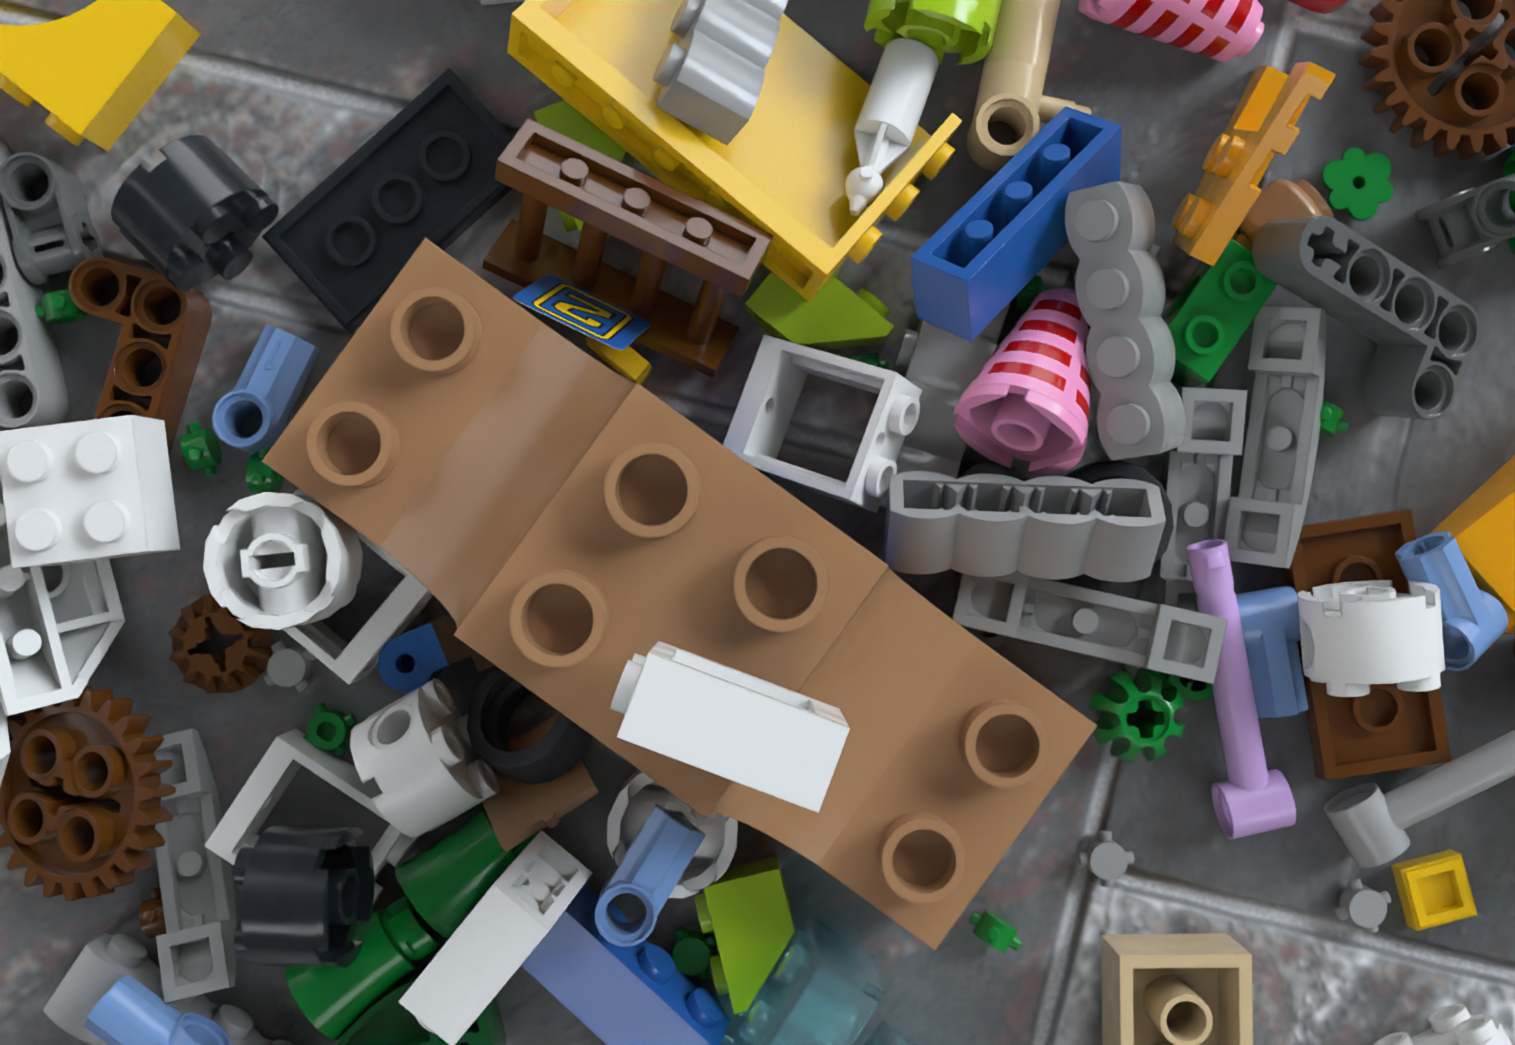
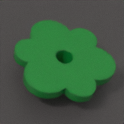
(1368, 172)

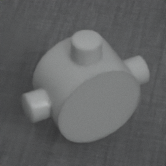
(289, 667)
(1106, 858)
(1363, 905)

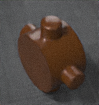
(152, 915)

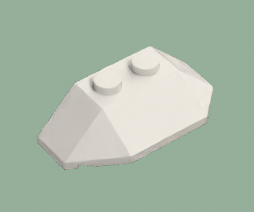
(52, 627)

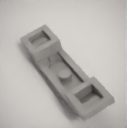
(1281, 435)
(1198, 484)
(1093, 623)
(194, 881)

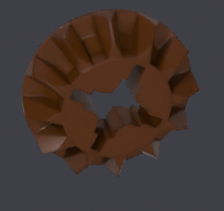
(244, 661)

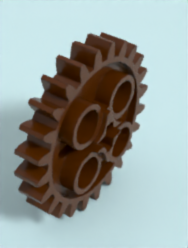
(1444, 36)
(62, 832)

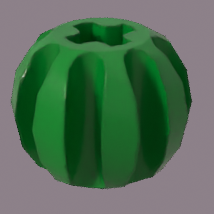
(1148, 730)

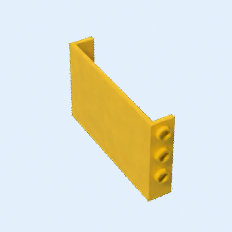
(781, 167)

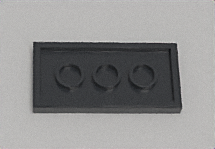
(410, 181)

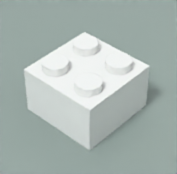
(87, 491)

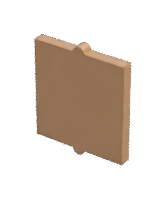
(526, 809)

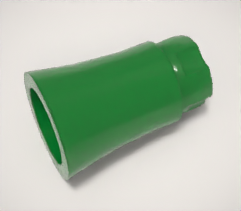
(456, 873)
(391, 950)

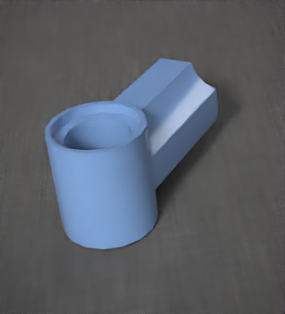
(268, 383)
(1469, 615)
(1271, 639)
(648, 871)
(139, 1017)

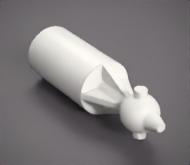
(889, 116)

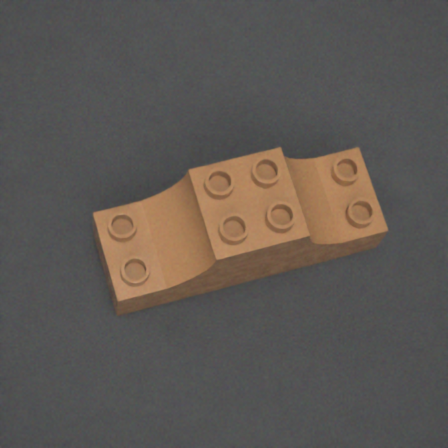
(595, 519)

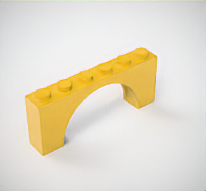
(94, 65)

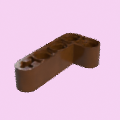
(143, 337)

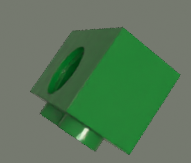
(1214, 313)

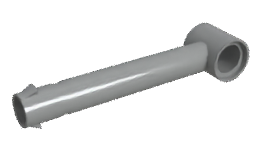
(1375, 822)

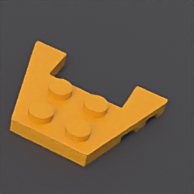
(1241, 155)

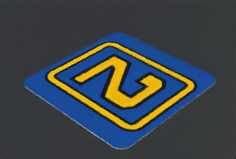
(583, 311)

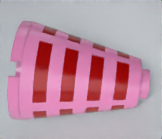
(1200, 26)
(1033, 390)

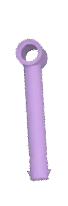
(1252, 797)

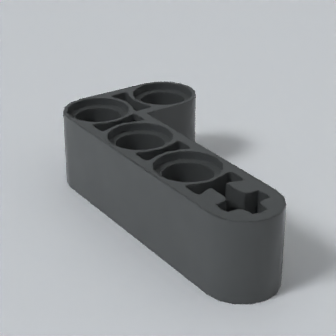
(1418, 325)

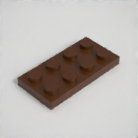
(1388, 725)

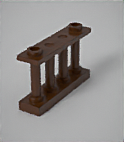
(640, 212)

